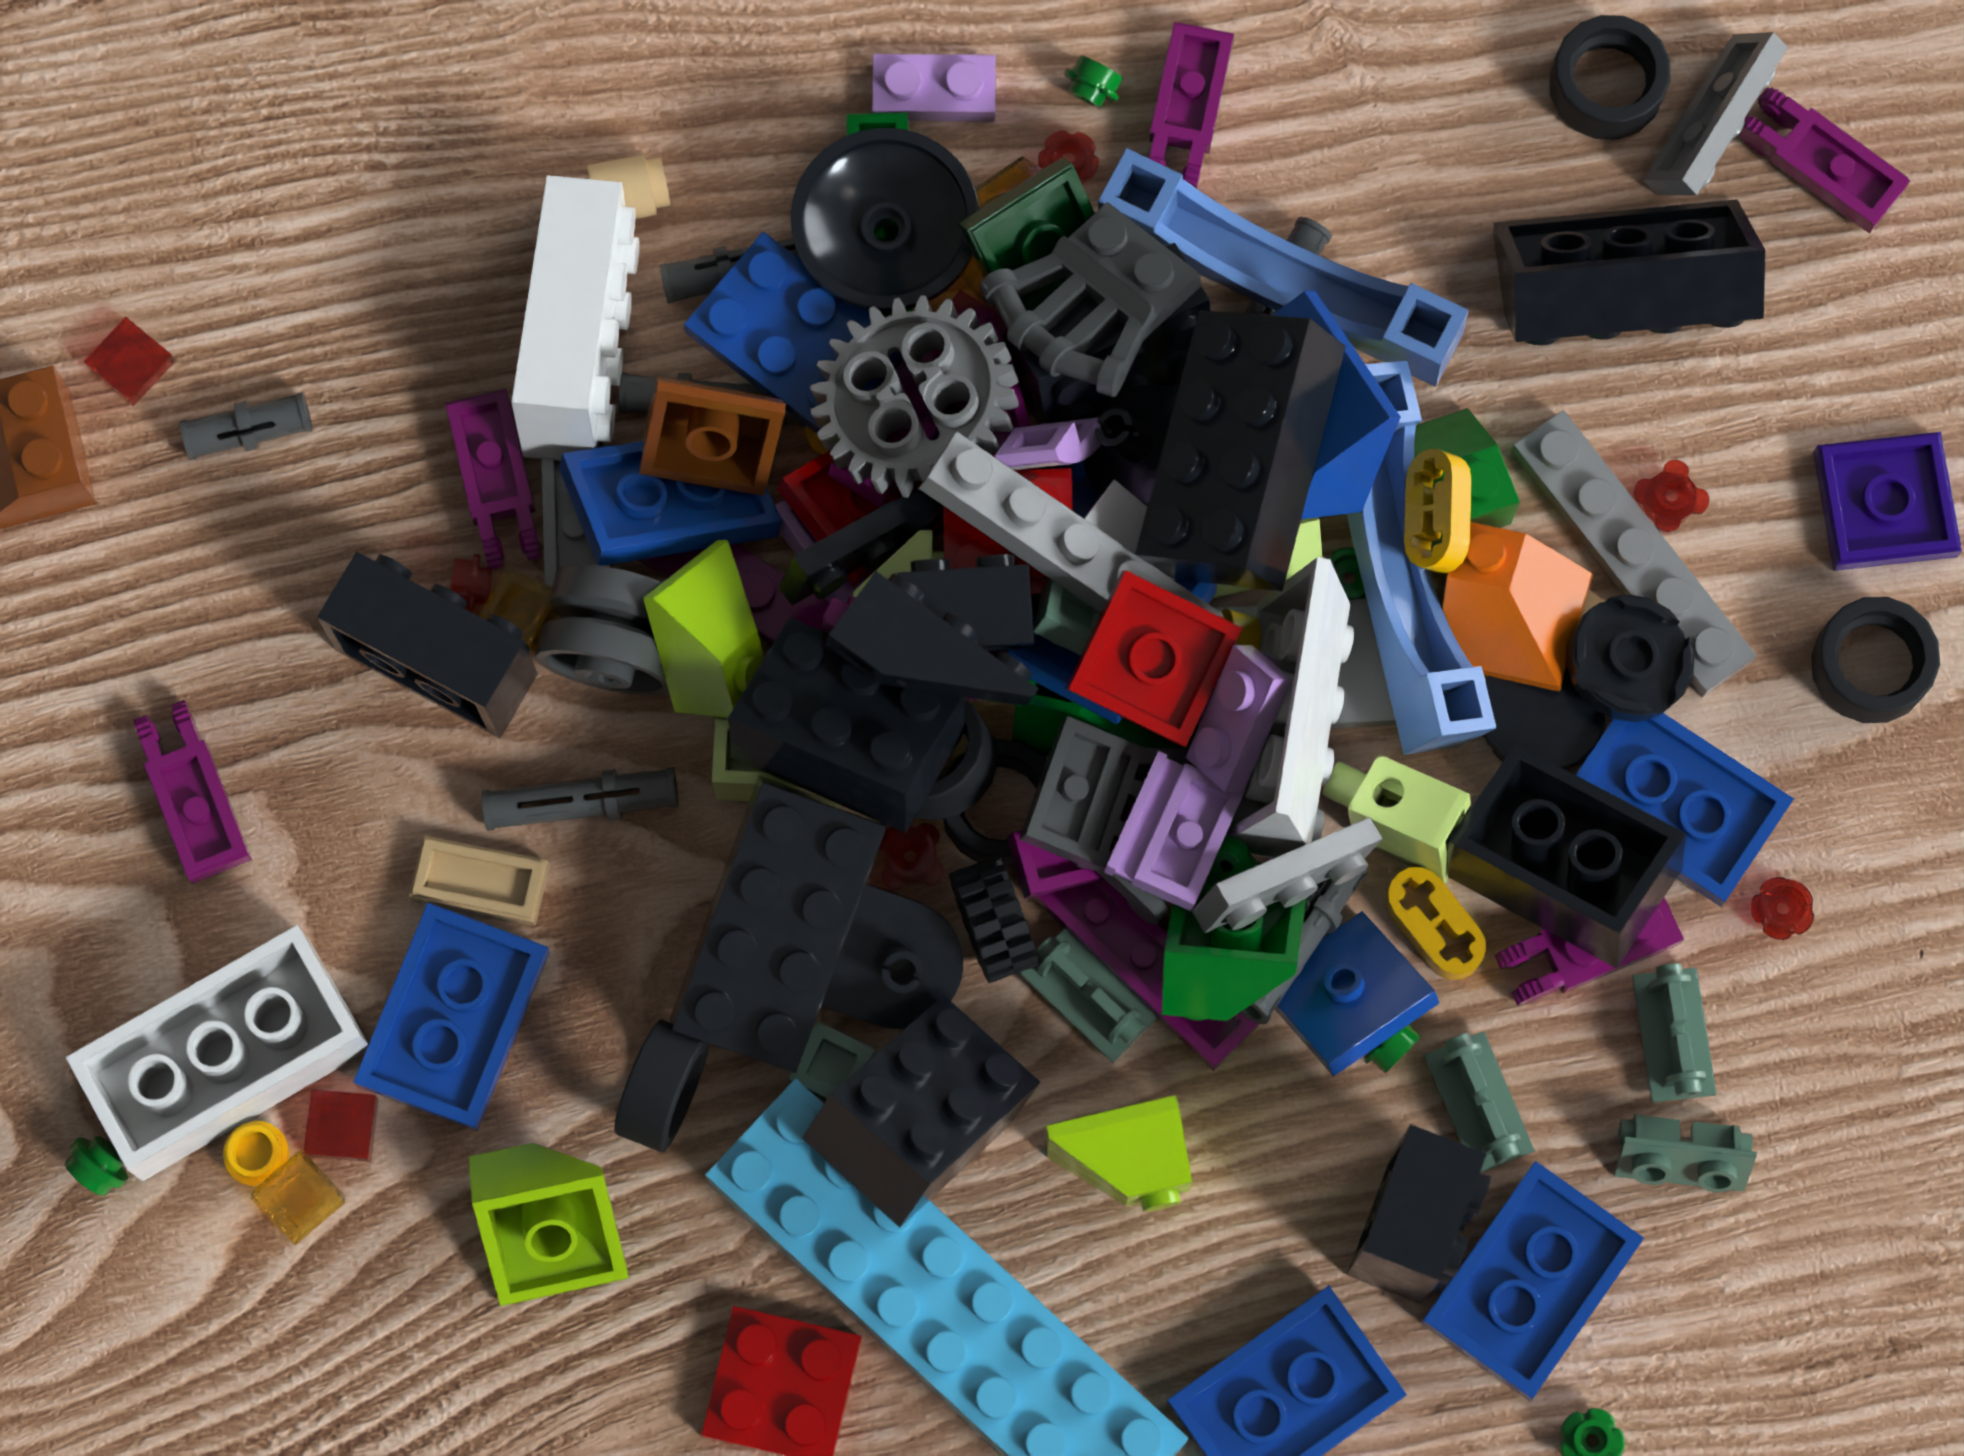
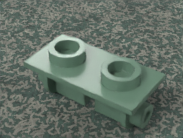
(1088, 995)
(1674, 1034)
(1478, 1099)
(1715, 1158)

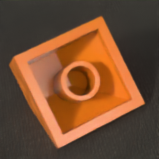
(1515, 606)

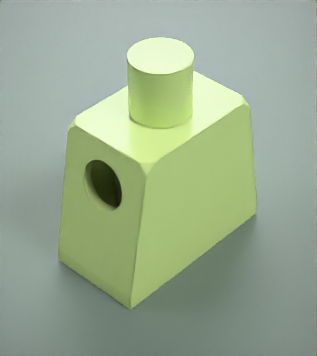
(1407, 808)

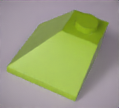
(705, 633)
(1127, 1152)
(544, 1222)

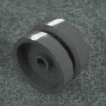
(602, 631)

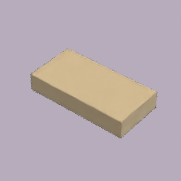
(479, 880)

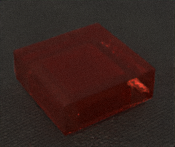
(129, 361)
(341, 1125)

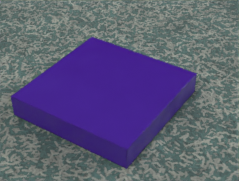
(1887, 501)

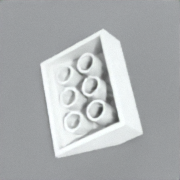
(1309, 640)

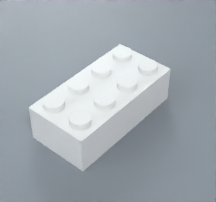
(574, 318)
(218, 1053)

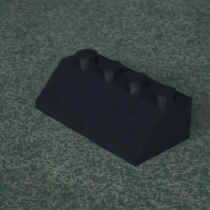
(1630, 271)

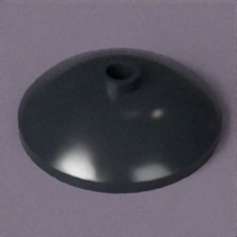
(878, 182)

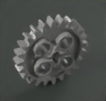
(860, 421)

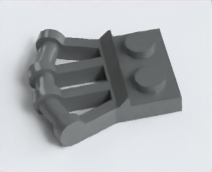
(1114, 266)
(1082, 802)

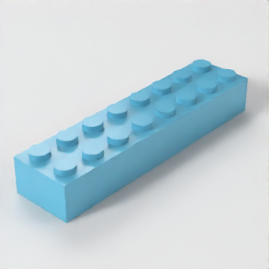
(936, 1301)

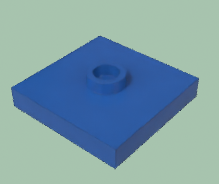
(1354, 994)

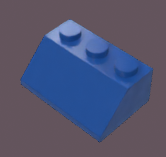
(1356, 427)

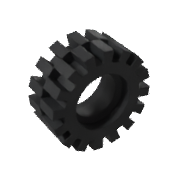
(993, 919)

